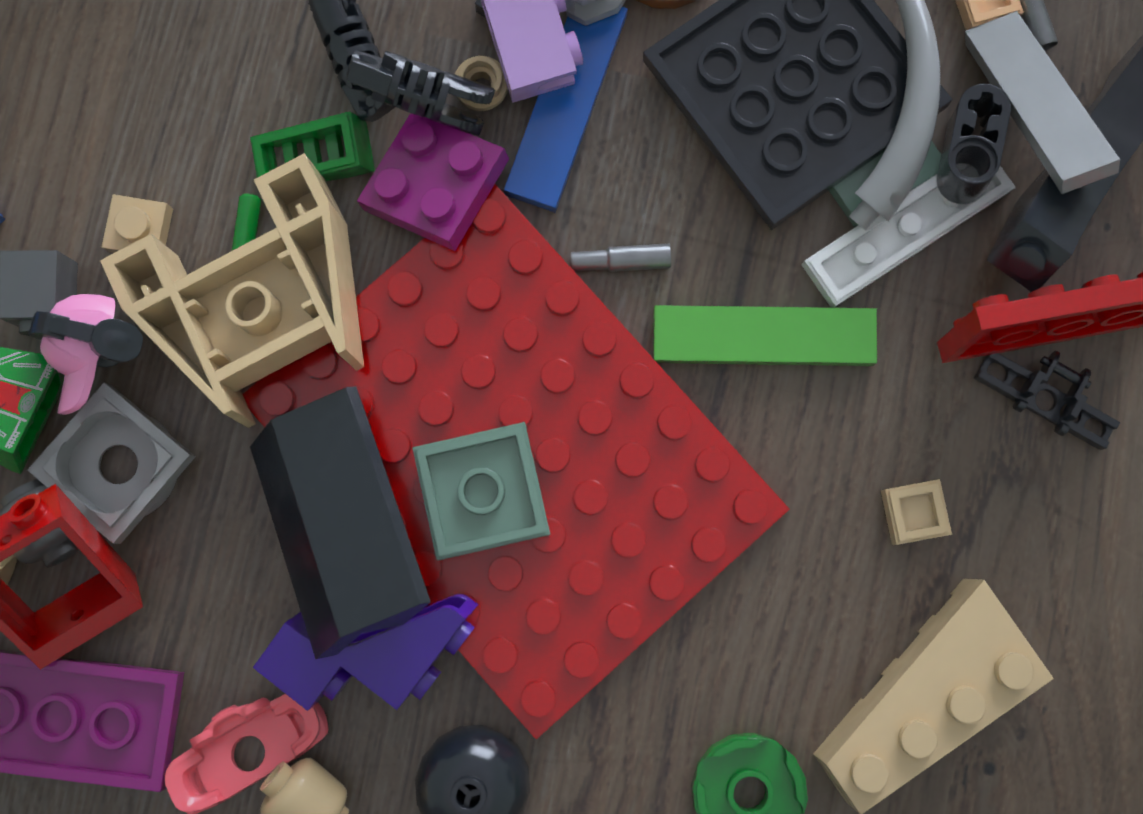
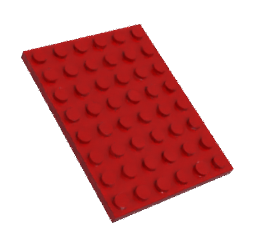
(628, 468)

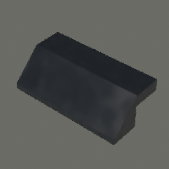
(337, 522)

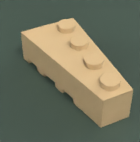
(938, 694)

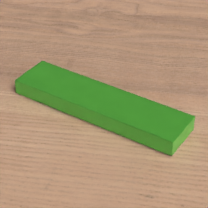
(765, 335)

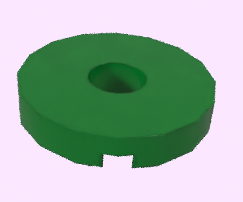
(743, 757)

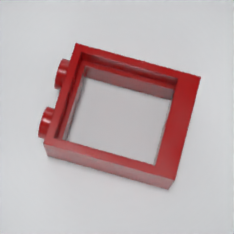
(98, 601)

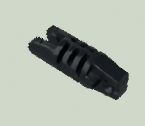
(342, 33)
(419, 88)

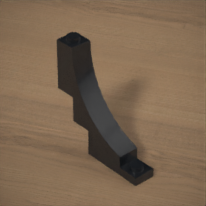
(1049, 224)

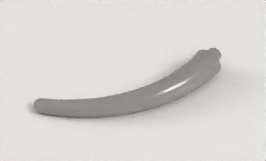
(915, 128)

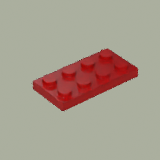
(1045, 318)

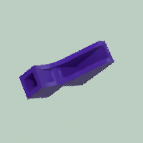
(386, 660)

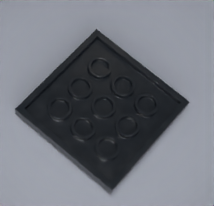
(787, 92)

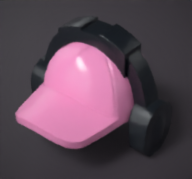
(78, 338)

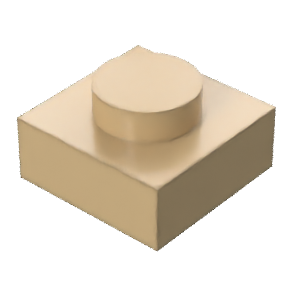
(134, 219)

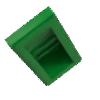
(347, 124)

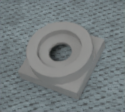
(76, 456)

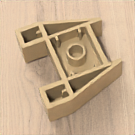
(254, 303)

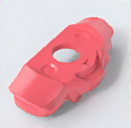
(208, 770)

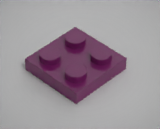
(433, 180)

